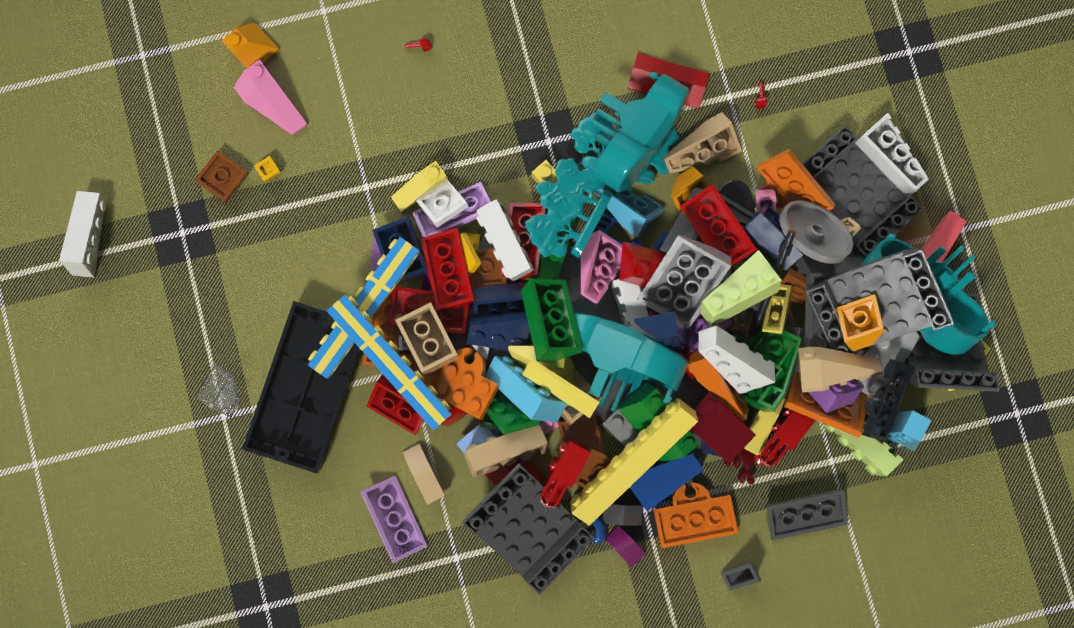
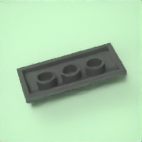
(807, 514)

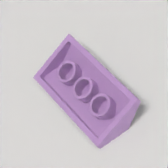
(474, 196)
(393, 519)

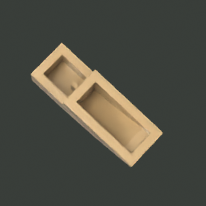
(423, 474)

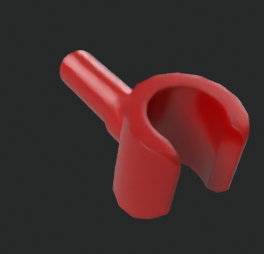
(424, 43)
(762, 101)

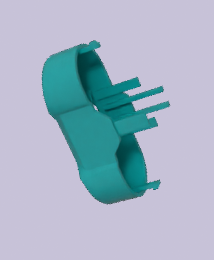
(643, 132)
(968, 316)
(627, 357)

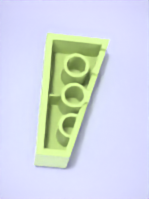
(741, 290)
(871, 451)

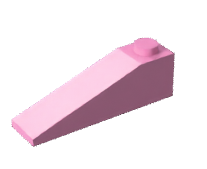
(265, 95)
(599, 265)

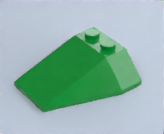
(782, 351)

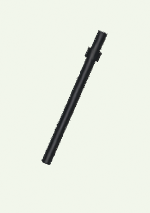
(784, 250)

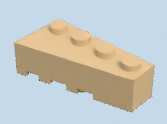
(505, 450)

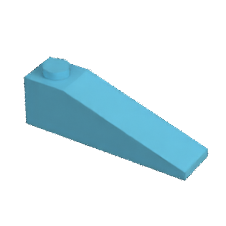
(631, 210)

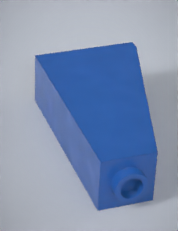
(664, 479)

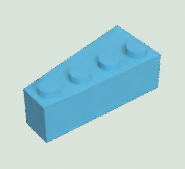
(523, 392)
(908, 429)

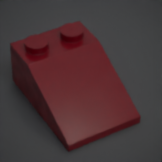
(721, 428)

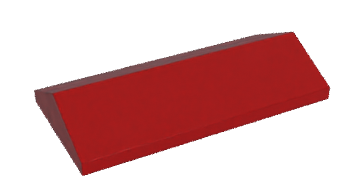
(689, 77)
(519, 214)
(718, 225)
(447, 270)
(408, 300)

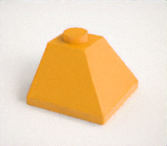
(250, 44)
(685, 184)
(861, 322)

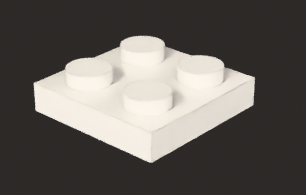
(442, 203)

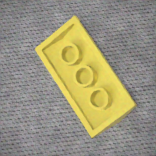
(560, 388)

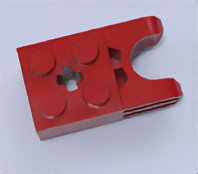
(783, 436)
(563, 471)

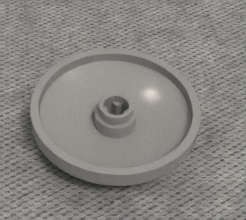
(817, 231)

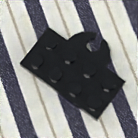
(887, 399)

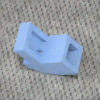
(477, 435)

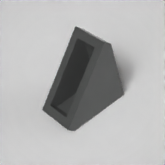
(623, 514)
(741, 575)

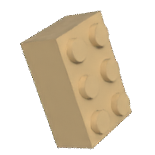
(427, 339)

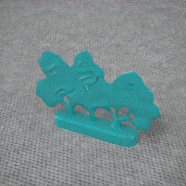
(587, 133)
(564, 203)

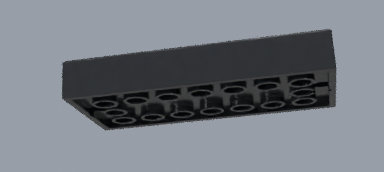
(297, 402)

